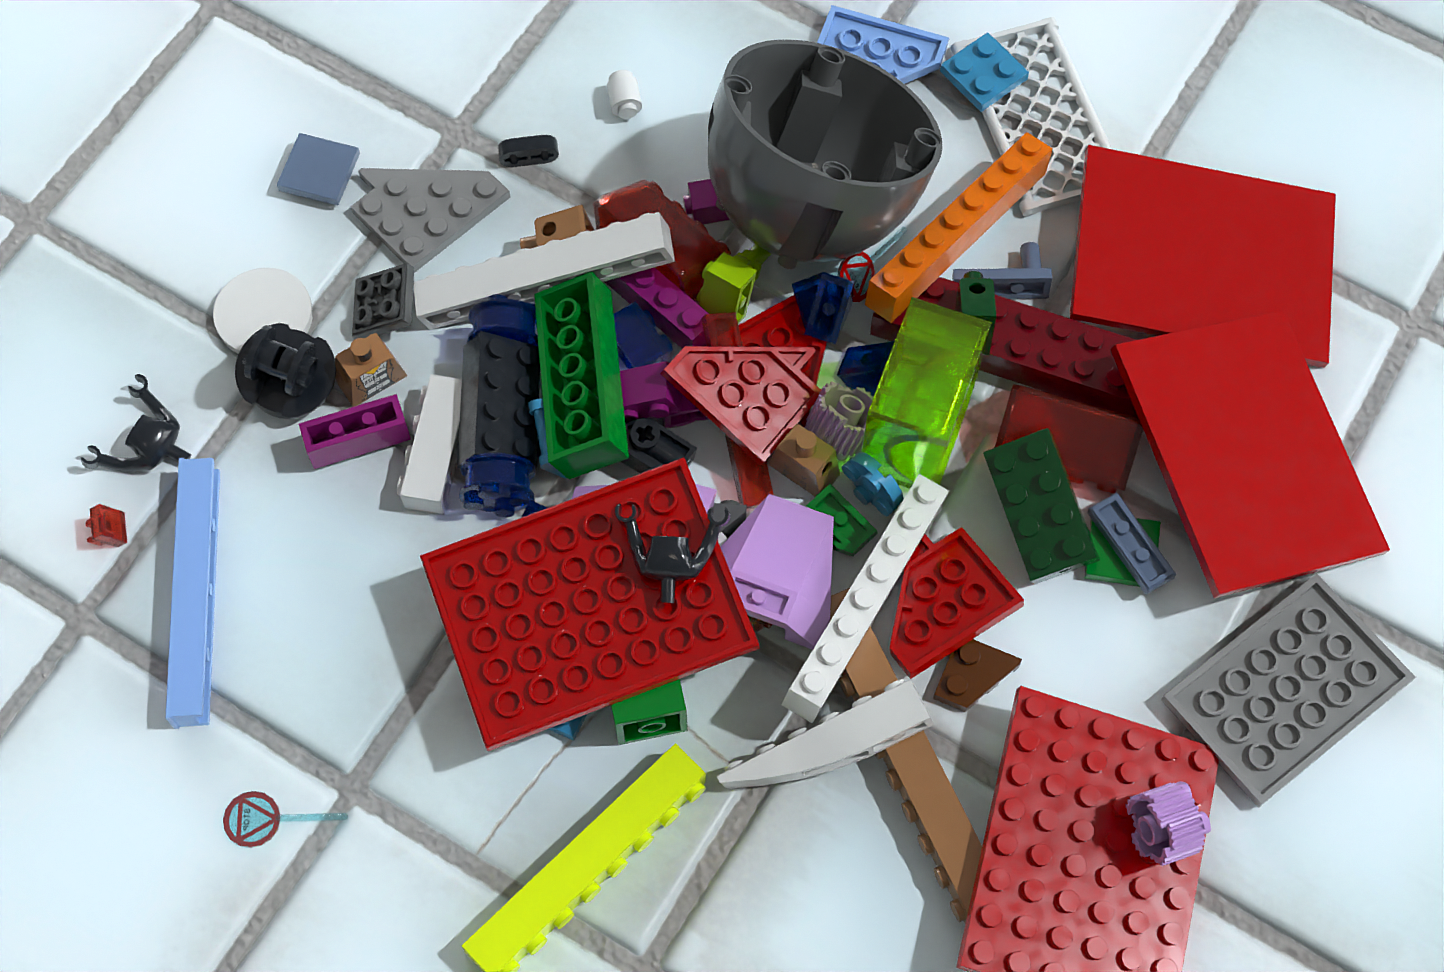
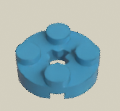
(871, 484)

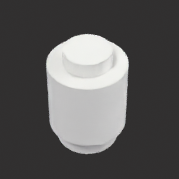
(624, 94)

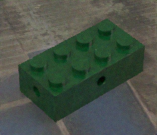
(1041, 506)

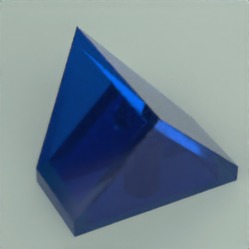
(824, 304)
(865, 365)

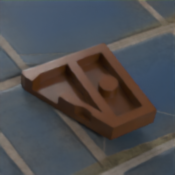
(973, 673)

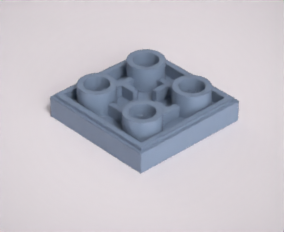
(318, 169)

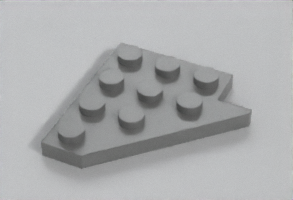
(425, 209)

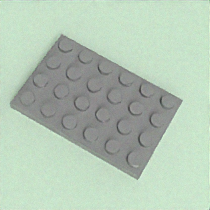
(1288, 689)

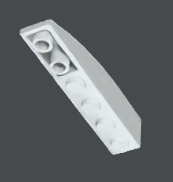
(837, 741)

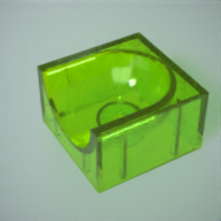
(925, 392)

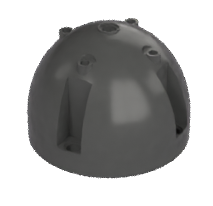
(817, 150)

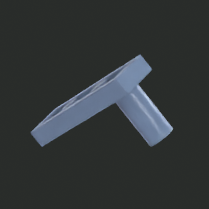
(1018, 283)

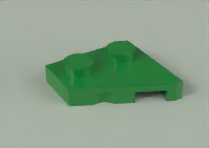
(850, 528)

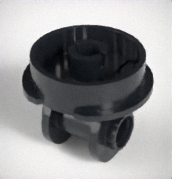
(289, 355)

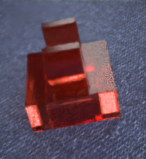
(107, 526)

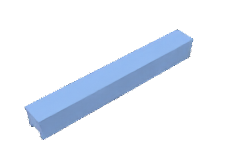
(193, 594)

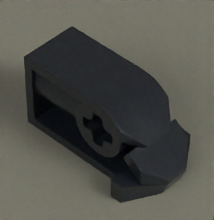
(659, 450)

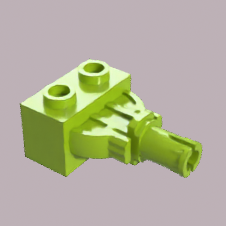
(731, 281)

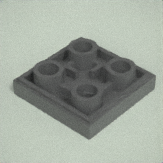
(383, 301)

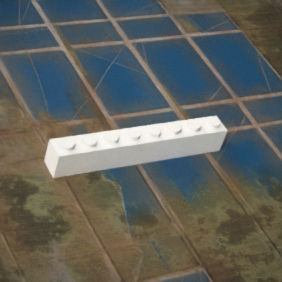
(607, 252)
(864, 599)

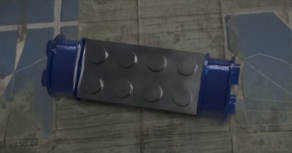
(495, 421)

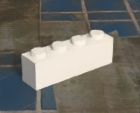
(435, 447)

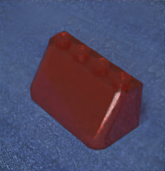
(690, 239)
(1090, 439)

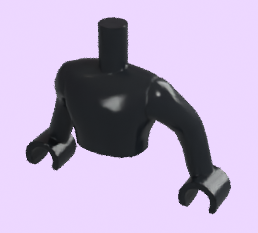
(149, 438)
(670, 556)

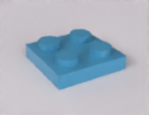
(984, 71)

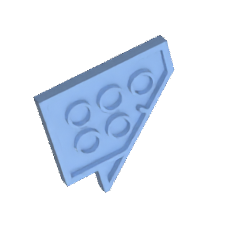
(890, 45)

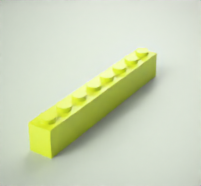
(586, 862)

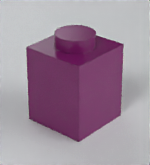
(702, 203)

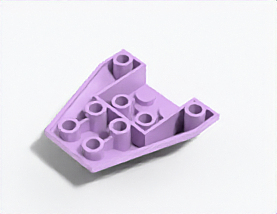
(784, 567)

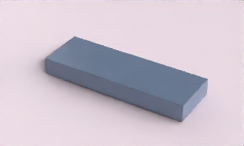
(1131, 543)

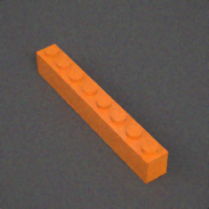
(957, 227)

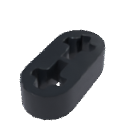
(528, 150)

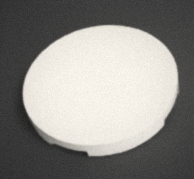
(258, 300)

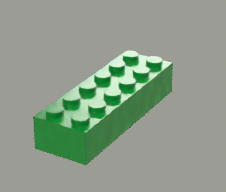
(580, 376)

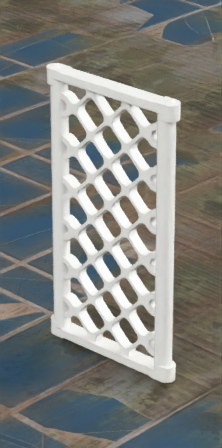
(1090, 119)

